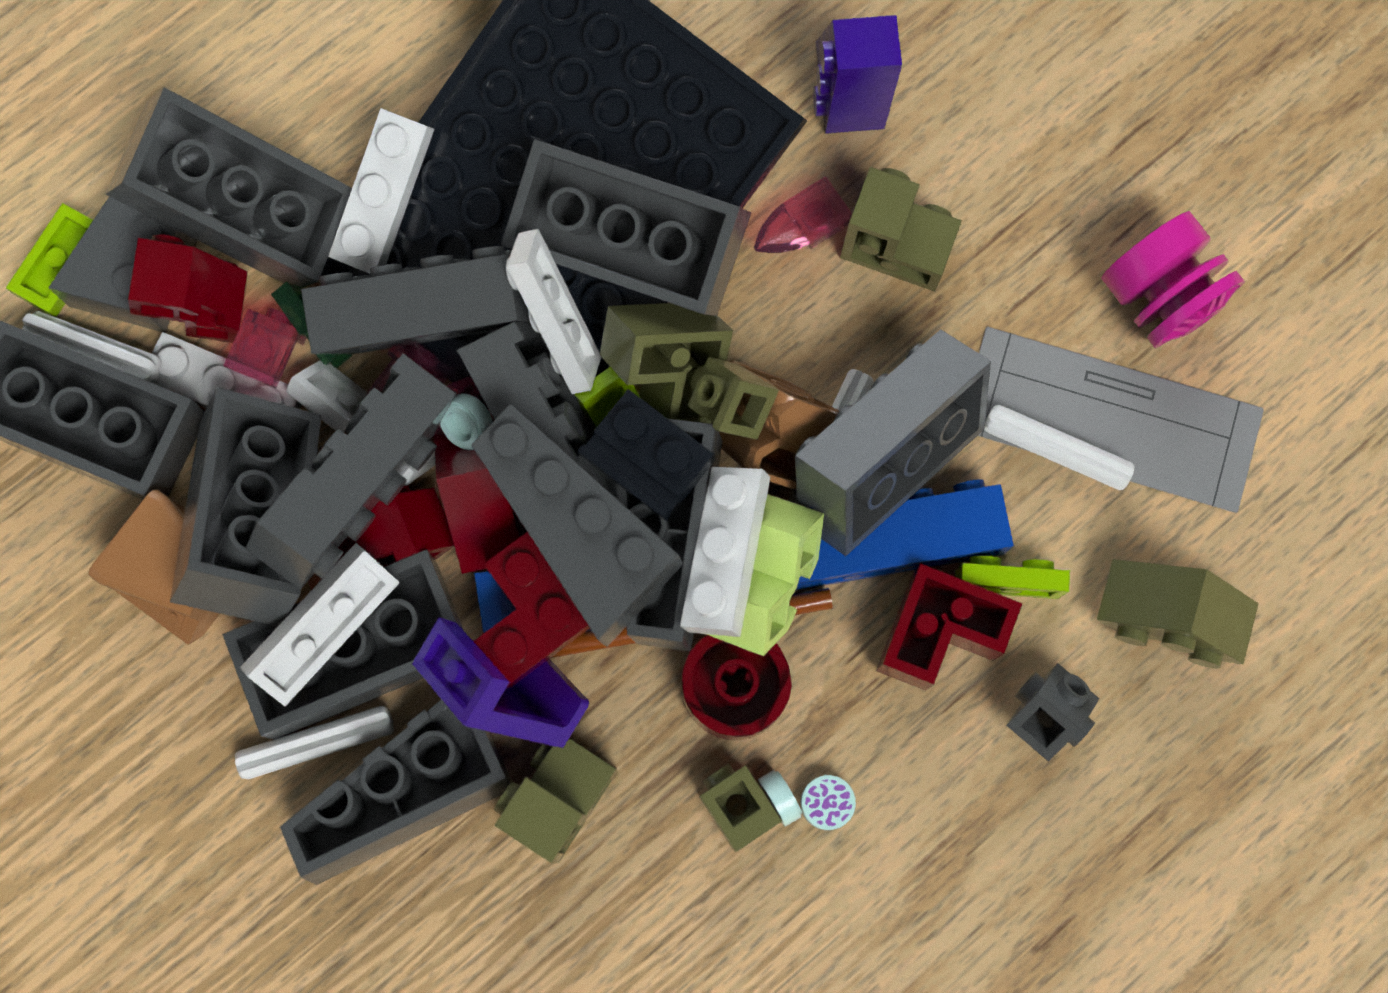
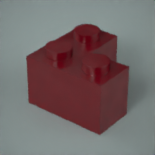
(474, 506)
(940, 613)
(543, 616)

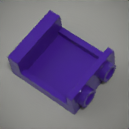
(537, 708)

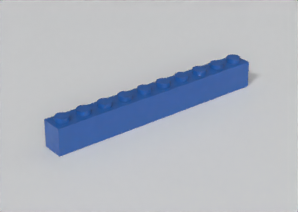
(921, 531)

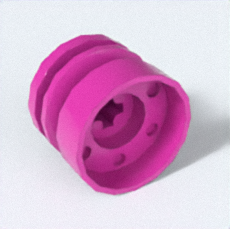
(1172, 279)

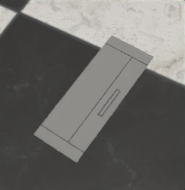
(1170, 431)

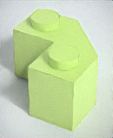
(784, 552)

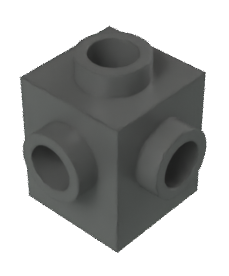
(1053, 711)

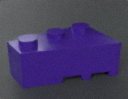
(857, 73)

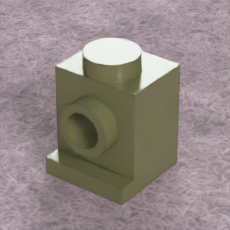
(718, 391)
(757, 818)

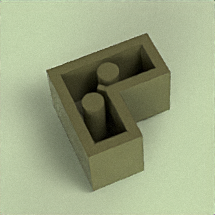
(896, 234)
(662, 351)
(1180, 607)
(556, 801)

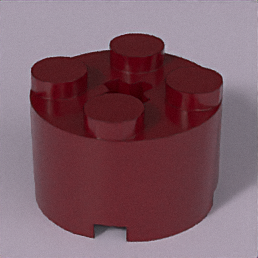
(744, 714)

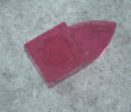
(804, 220)

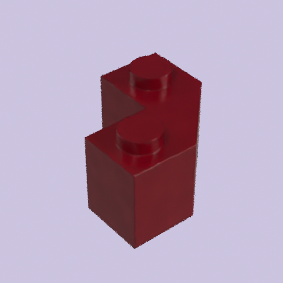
(187, 287)
(403, 529)

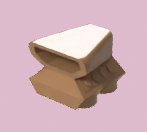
(789, 423)
(143, 563)

